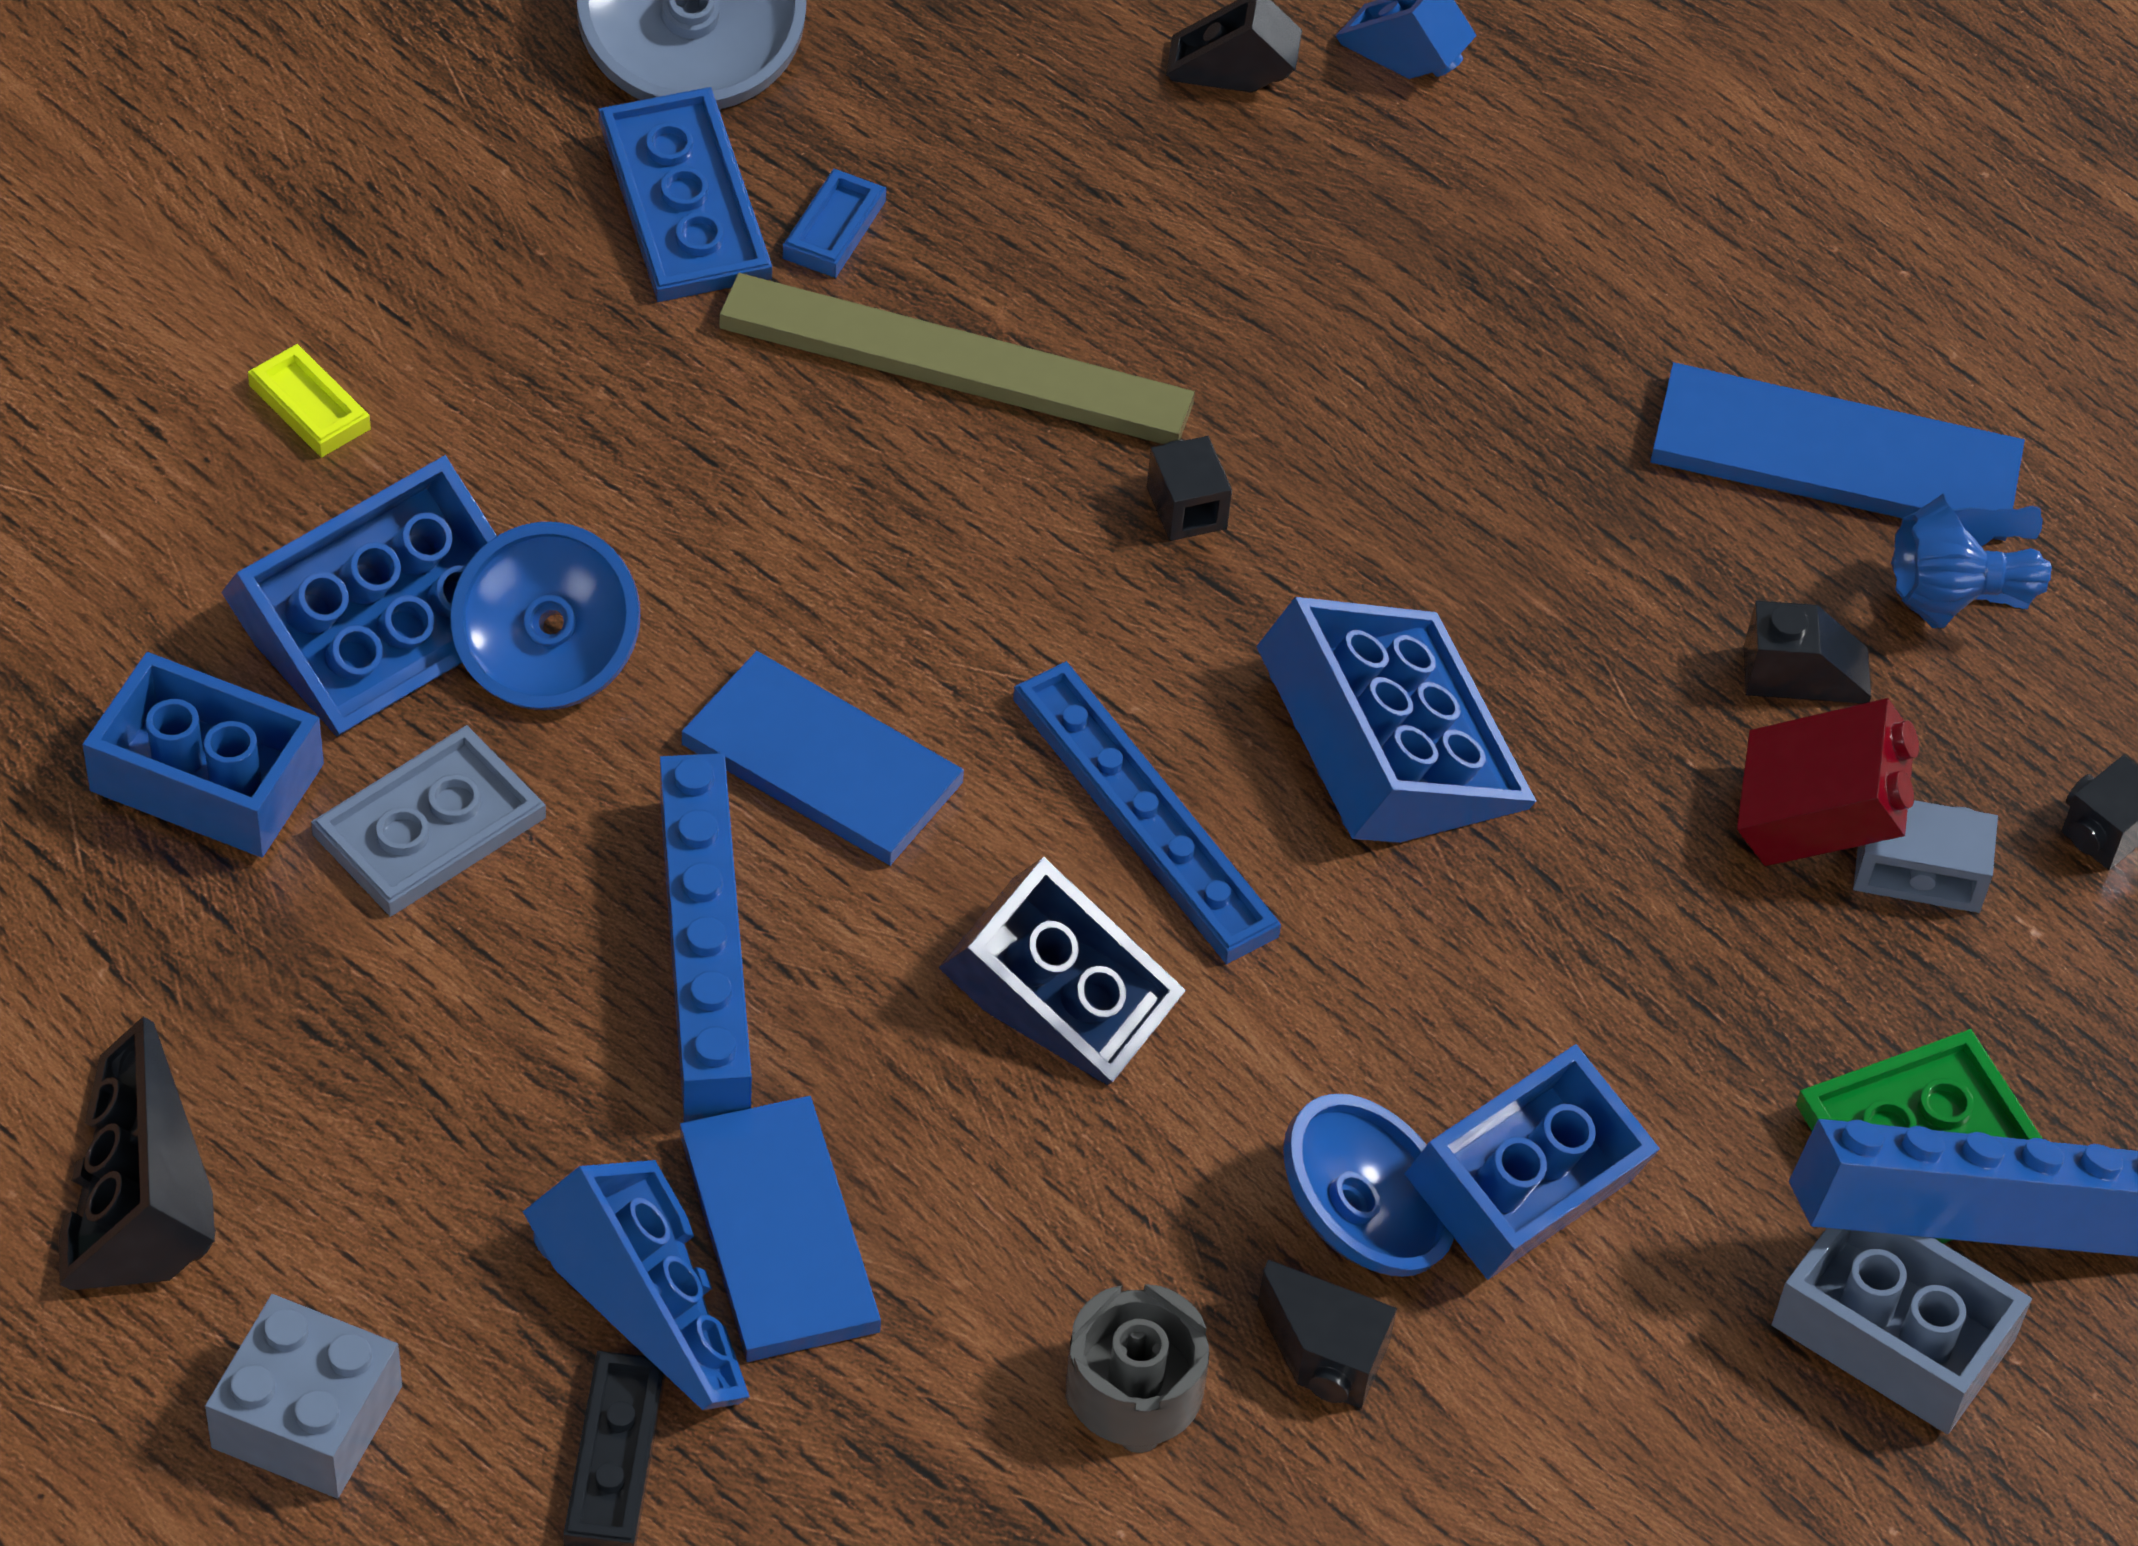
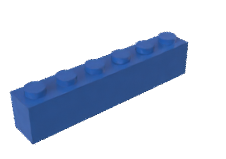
(704, 936)
(1969, 1187)

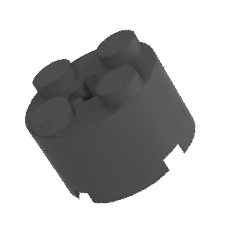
(1137, 1366)

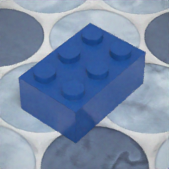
(204, 754)
(1531, 1161)

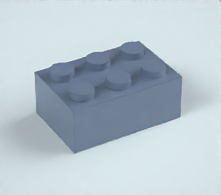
(1903, 1318)

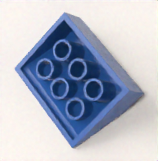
(367, 597)
(1391, 719)

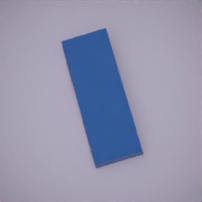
(1830, 446)

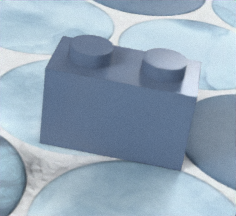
(1938, 862)

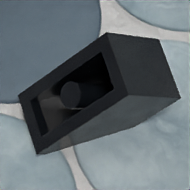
(1236, 48)
(1803, 655)
(1325, 1332)

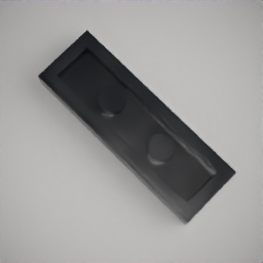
(614, 1451)

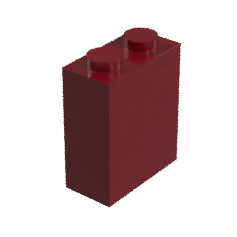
(1827, 782)

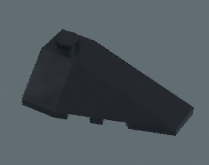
(142, 1180)

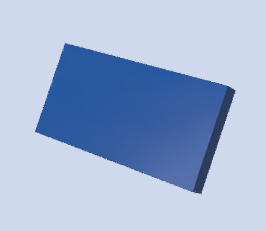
(684, 193)
(823, 757)
(779, 1228)

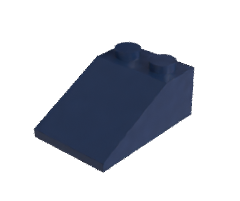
(1062, 973)

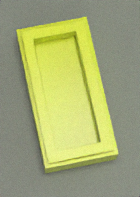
(309, 400)

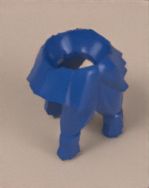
(1945, 567)

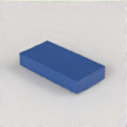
(834, 223)

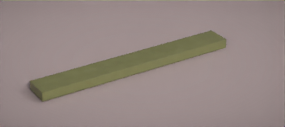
(957, 359)

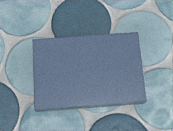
(428, 820)

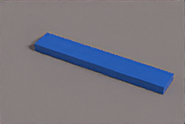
(1147, 813)

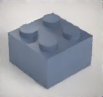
(304, 1395)

